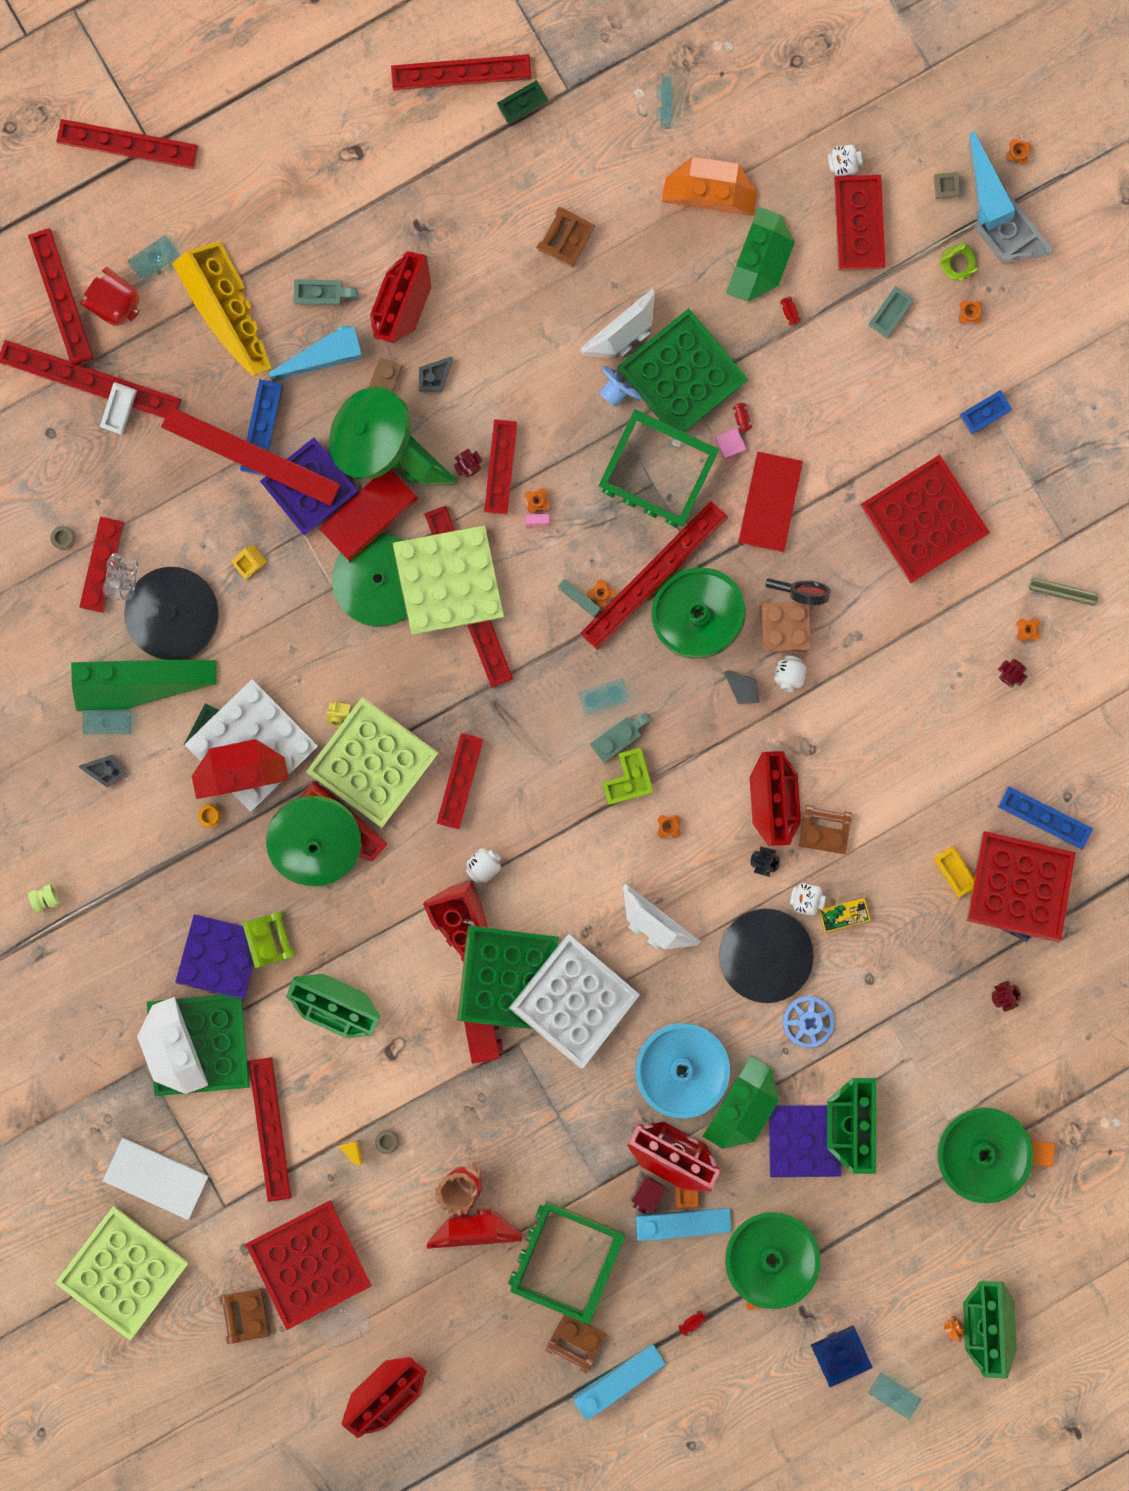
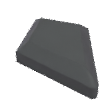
(434, 375)
(743, 687)
(105, 770)

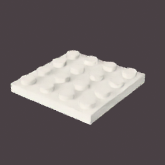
(249, 717)
(574, 1001)

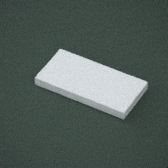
(155, 1178)

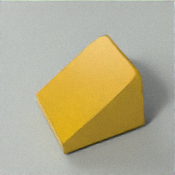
(248, 561)
(353, 1151)

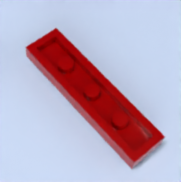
(500, 467)
(105, 545)
(460, 781)

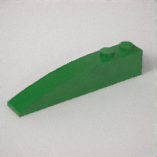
(133, 683)

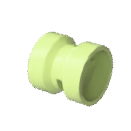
(43, 898)

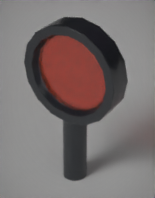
(803, 591)

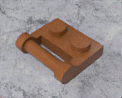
(572, 240)
(823, 837)
(252, 1315)
(580, 1335)

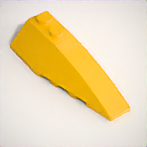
(220, 300)

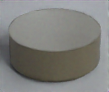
(62, 538)
(386, 1141)

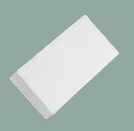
(118, 408)

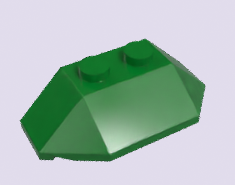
(762, 256)
(423, 467)
(333, 1005)
(744, 1107)
(853, 1125)
(990, 1328)

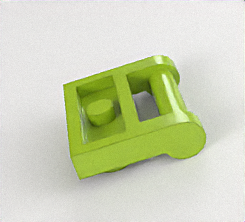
(261, 939)

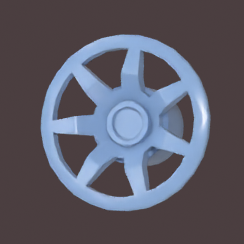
(614, 390)
(808, 1022)

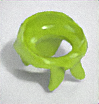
(964, 249)

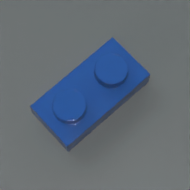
(985, 412)

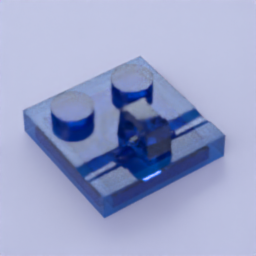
(841, 1356)

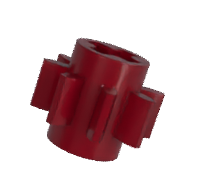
(468, 463)
(1012, 673)
(1006, 996)

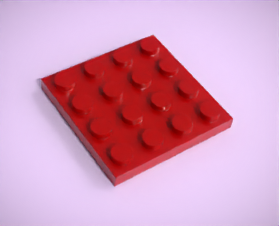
(924, 518)
(1021, 886)
(308, 1265)

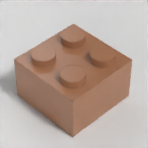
(785, 627)

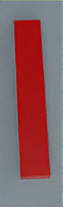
(461, 72)
(127, 144)
(60, 296)
(270, 1129)

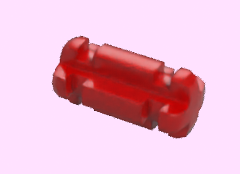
(790, 311)
(742, 417)
(692, 1323)

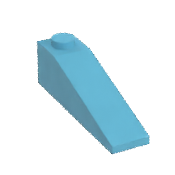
(991, 197)
(330, 351)
(682, 1223)
(618, 1382)

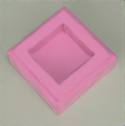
(730, 443)
(537, 520)

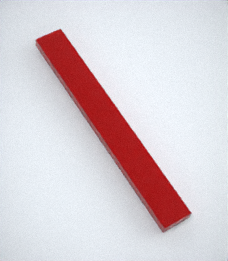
(83, 378)
(250, 456)
(654, 575)
(483, 632)

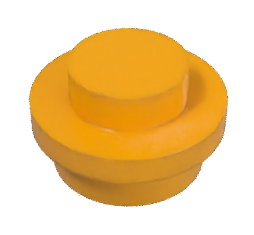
(209, 815)

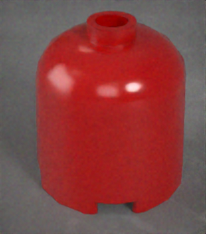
(112, 299)

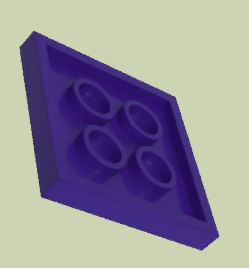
(300, 508)
(216, 958)
(800, 1142)

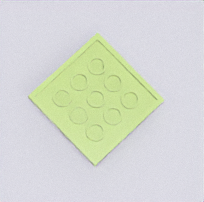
(448, 580)
(372, 762)
(121, 1273)

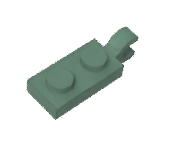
(322, 292)
(618, 737)

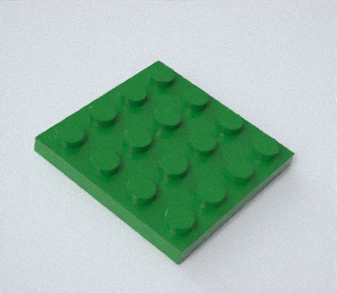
(682, 372)
(496, 972)
(218, 1039)

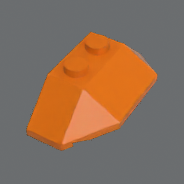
(711, 186)

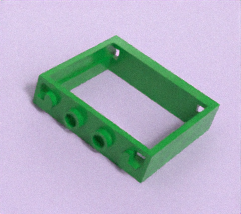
(633, 500)
(525, 1255)

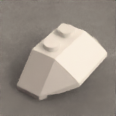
(624, 331)
(654, 923)
(170, 1049)

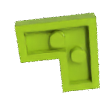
(633, 783)

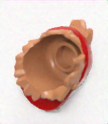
(460, 1189)

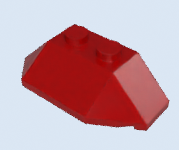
(401, 298)
(238, 768)
(775, 798)
(674, 1156)
(474, 1229)
(383, 1396)

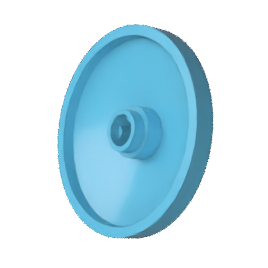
(704, 1074)

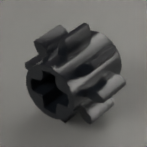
(765, 861)

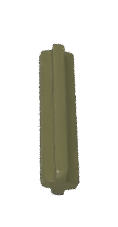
(1063, 591)

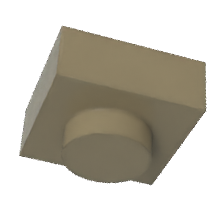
(946, 185)

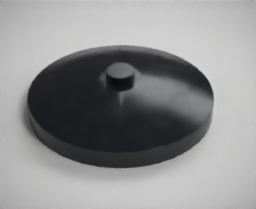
(172, 613)
(766, 955)

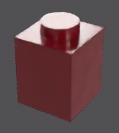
(647, 1195)

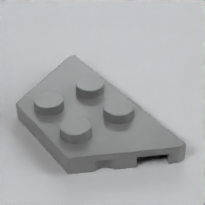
(1015, 239)

